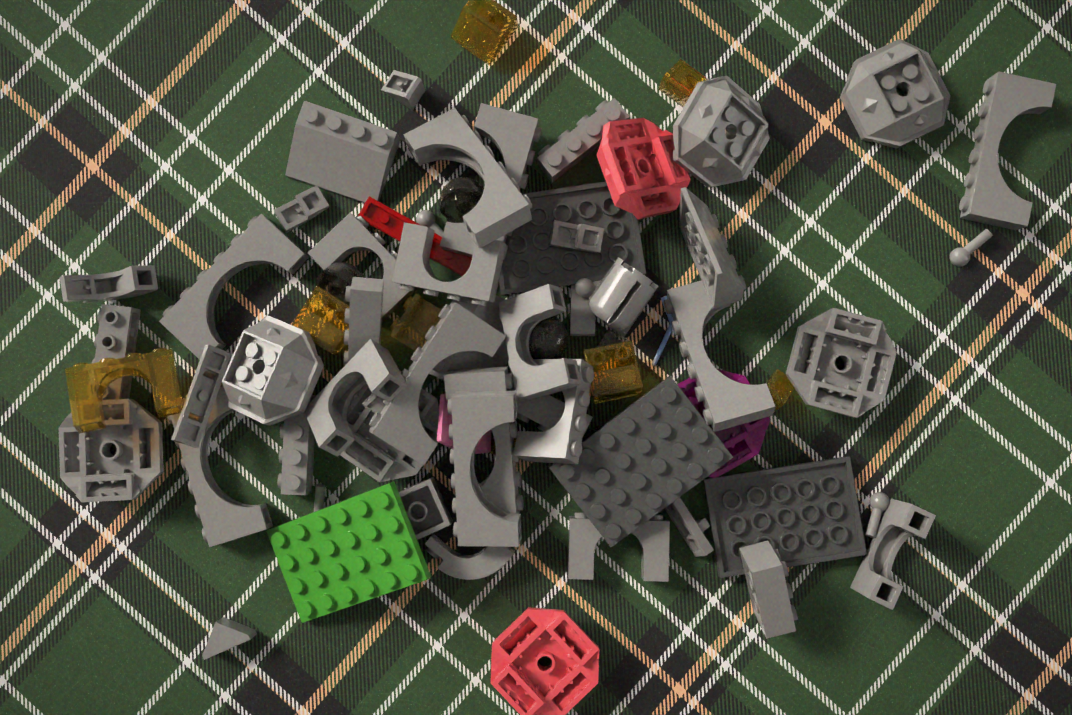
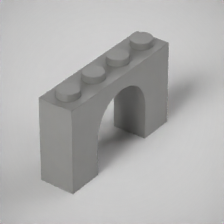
(352, 236)
(414, 268)
(519, 318)
(329, 408)
(564, 440)
(896, 526)
(652, 537)

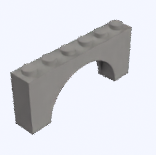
(514, 138)
(986, 193)
(501, 204)
(193, 315)
(454, 333)
(724, 399)
(503, 481)
(220, 515)
(477, 517)

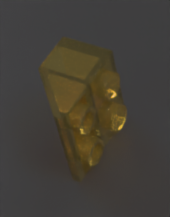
(484, 28)
(324, 320)
(614, 371)

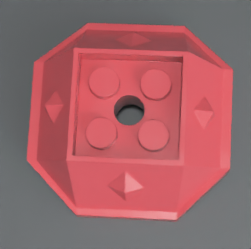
(641, 167)
(539, 688)

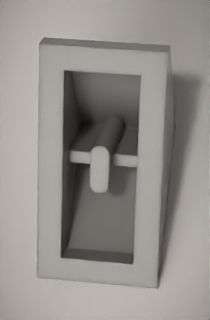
(404, 88)
(226, 635)

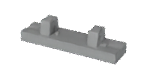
(201, 396)
(690, 529)

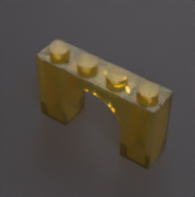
(89, 381)

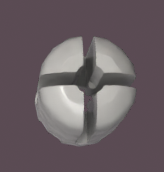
(621, 295)

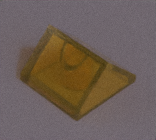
(680, 82)

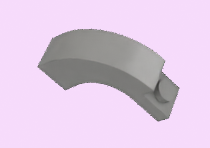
(109, 286)
(468, 566)

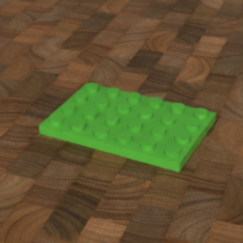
(348, 553)

